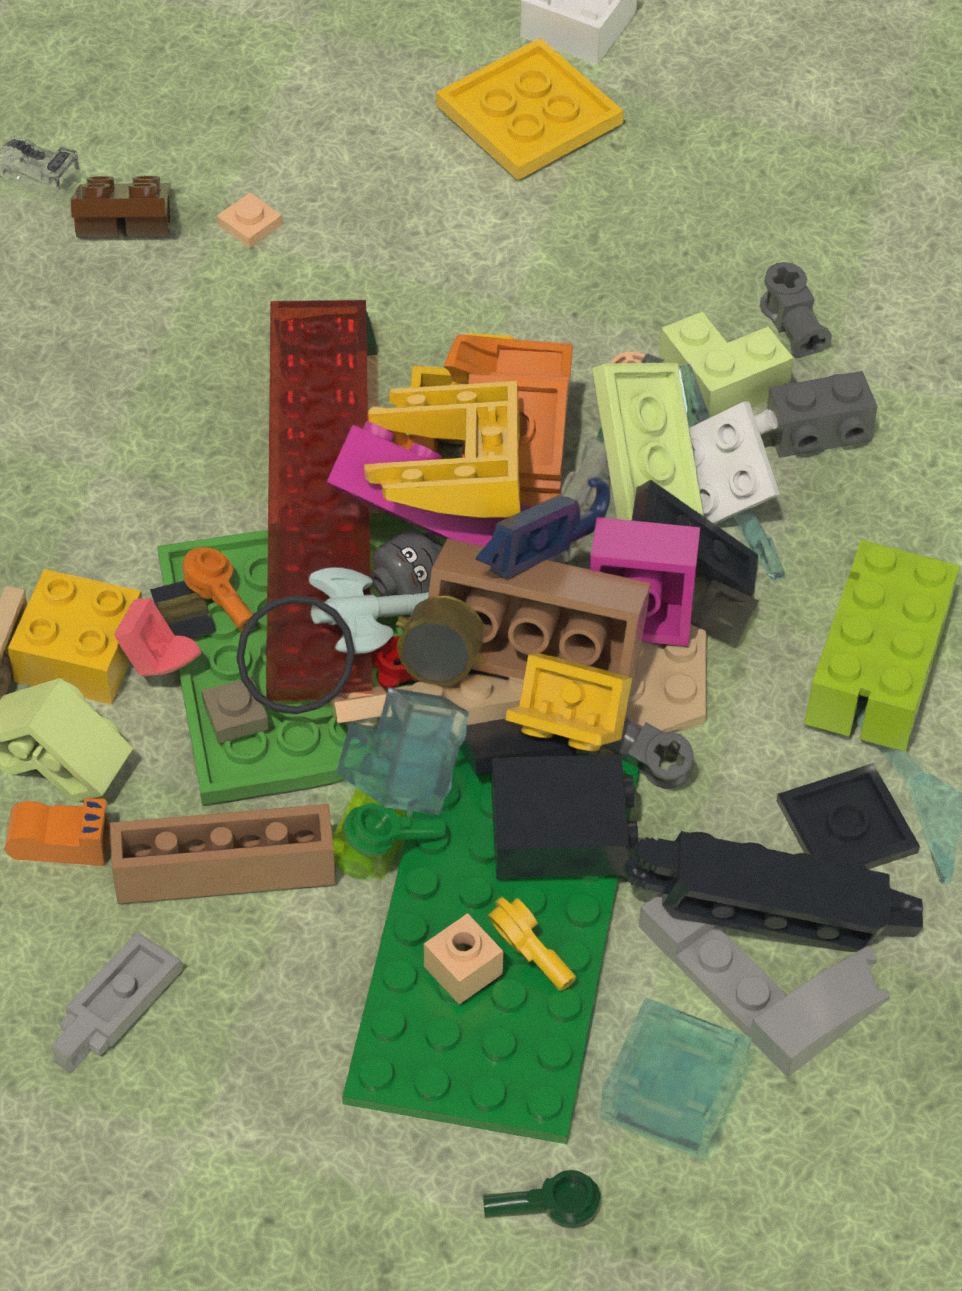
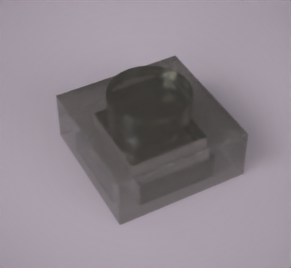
(724, 613)

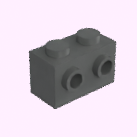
(822, 413)

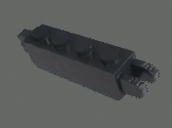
(772, 891)

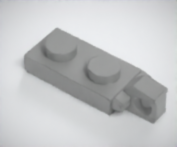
(114, 1000)

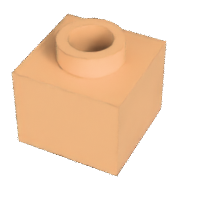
(459, 970)

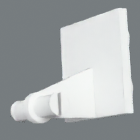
(733, 461)

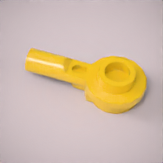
(515, 925)

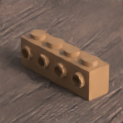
(222, 853)

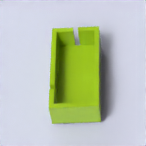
(882, 644)

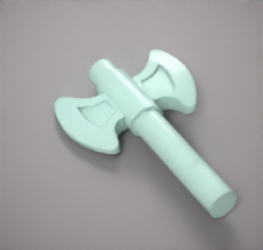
(359, 610)

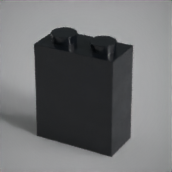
(561, 816)

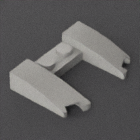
(782, 1026)

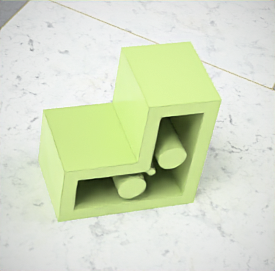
(725, 370)
(61, 738)

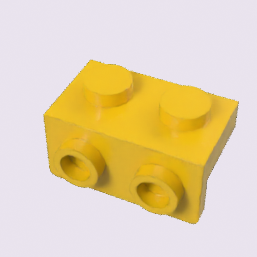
(571, 702)

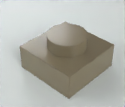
(233, 711)

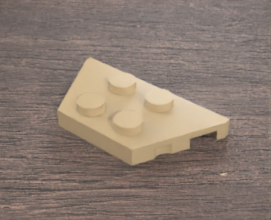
(669, 685)

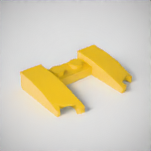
(472, 486)

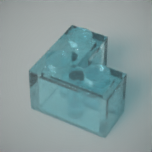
(409, 754)

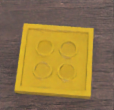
(529, 108)

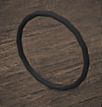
(341, 682)

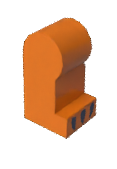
(59, 832)

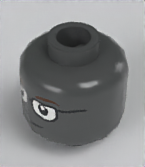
(405, 563)

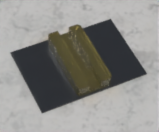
(183, 610)

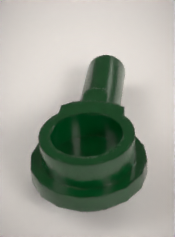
(567, 1199)

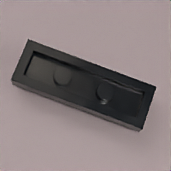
(719, 553)

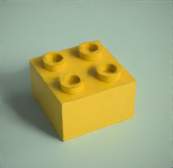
(71, 635)

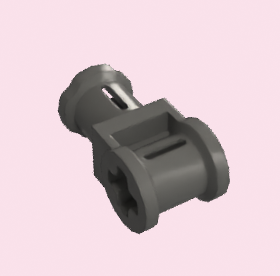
(790, 309)
(649, 744)

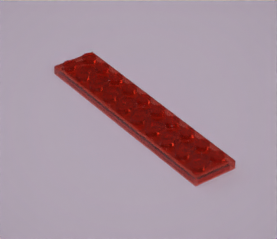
(313, 403)

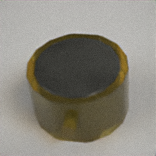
(441, 640)

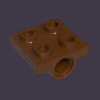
(102, 203)

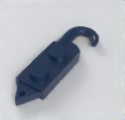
(542, 531)

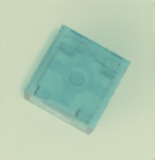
(675, 1079)

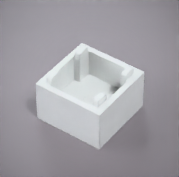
(577, 26)

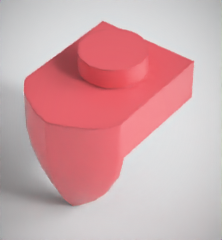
(151, 642)

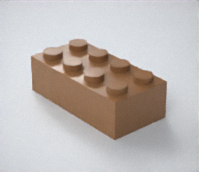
(546, 611)

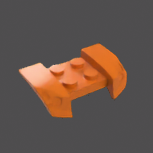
(543, 391)

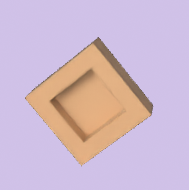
(249, 220)
(359, 707)

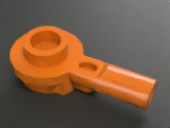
(209, 575)

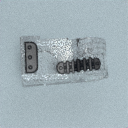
(39, 169)

